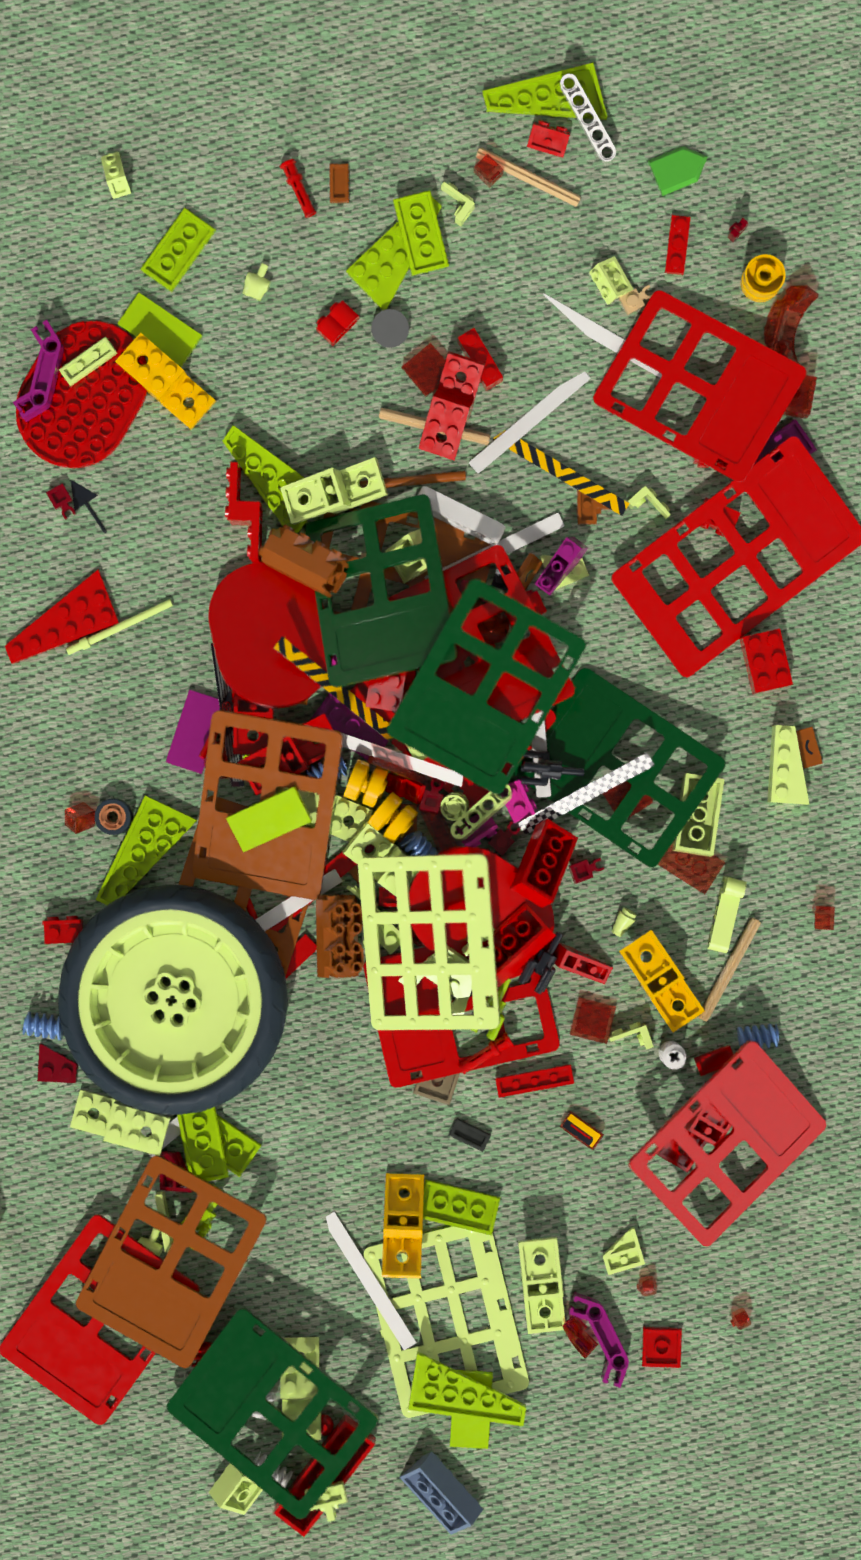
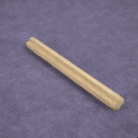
(532, 178)
(419, 422)
(729, 968)

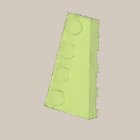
(786, 768)

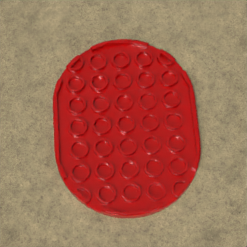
(94, 413)
(246, 622)
(503, 899)

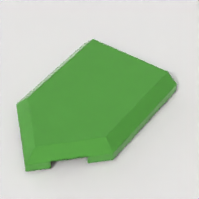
(677, 169)

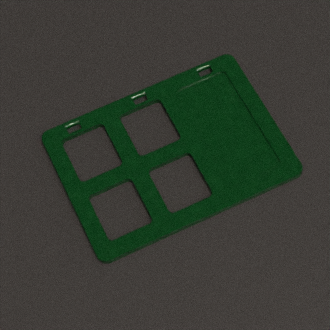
(389, 634)
(462, 727)
(585, 736)
(234, 1384)

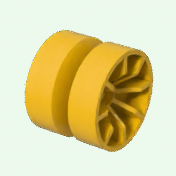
(762, 278)
(372, 787)
(398, 821)

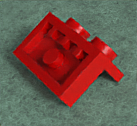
(548, 138)
(62, 931)

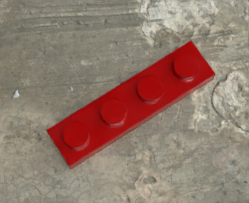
(534, 1080)

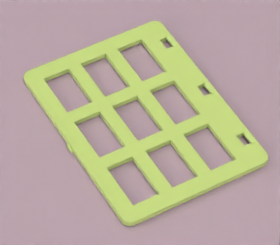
(479, 925)
(493, 1287)

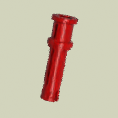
(295, 180)
(493, 1048)

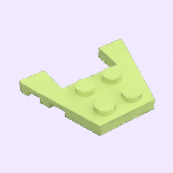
(459, 984)

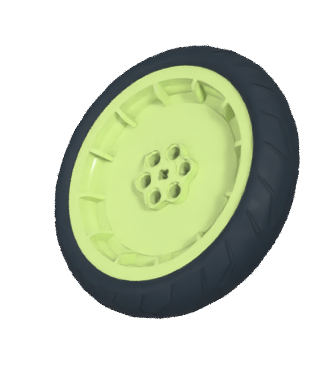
(114, 1021)

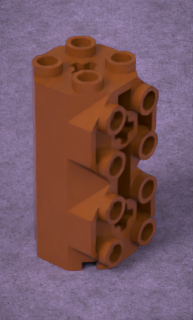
(304, 560)
(337, 933)

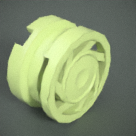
(454, 806)

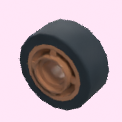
(124, 816)

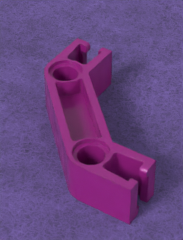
(44, 375)
(605, 1335)

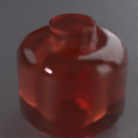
(647, 1286)
(740, 1319)

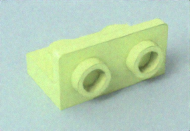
(610, 280)
(389, 936)

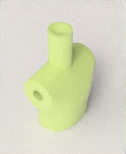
(256, 284)
(151, 1243)

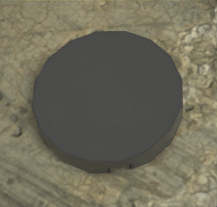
(390, 328)

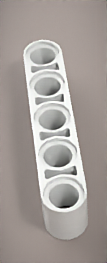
(587, 108)
(464, 517)

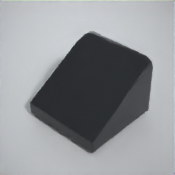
(498, 581)

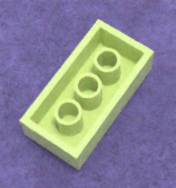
(701, 829)

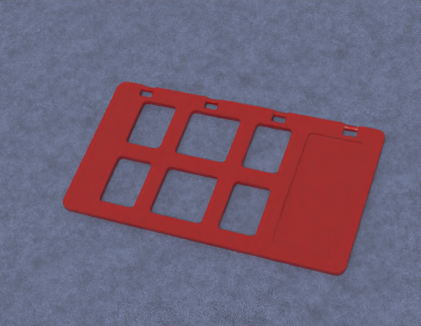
(800, 512)

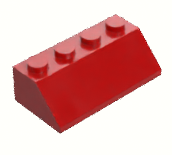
(518, 941)

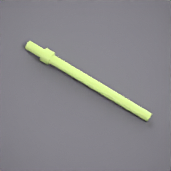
(86, 643)

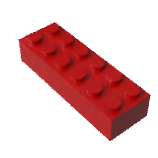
(314, 1469)

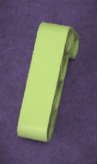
(484, 814)
(725, 914)

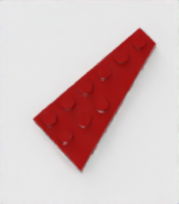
(73, 617)

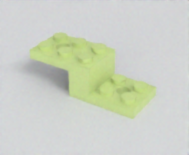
(334, 491)
(341, 809)
(382, 848)
(120, 1122)
(542, 1285)
(296, 1389)

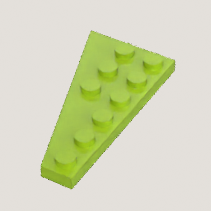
(544, 96)
(383, 266)
(265, 472)
(146, 842)
(452, 1393)

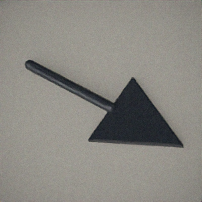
(81, 497)

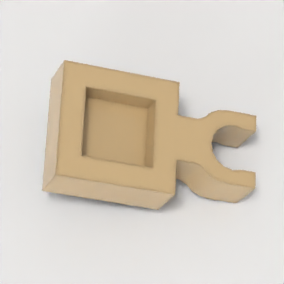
(633, 300)

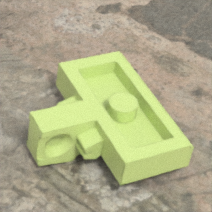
(330, 1499)

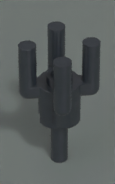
(547, 769)
(542, 965)

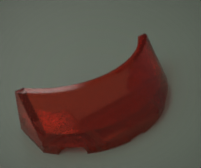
(785, 318)

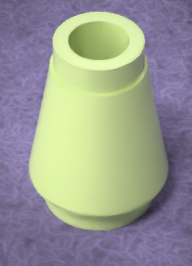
(623, 922)

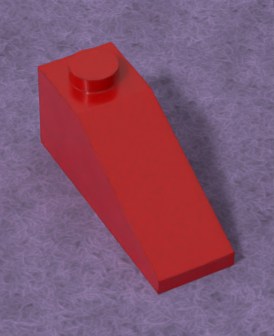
(581, 964)

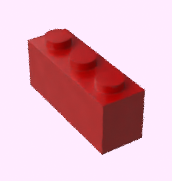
(475, 349)

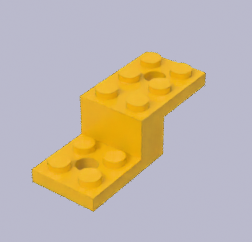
(165, 381)
(662, 981)
(403, 1225)

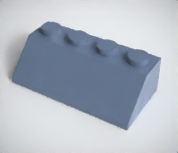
(442, 1493)

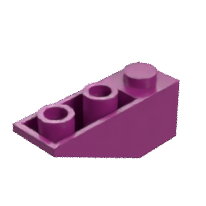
(561, 564)

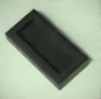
(469, 1134)

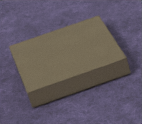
(437, 1089)

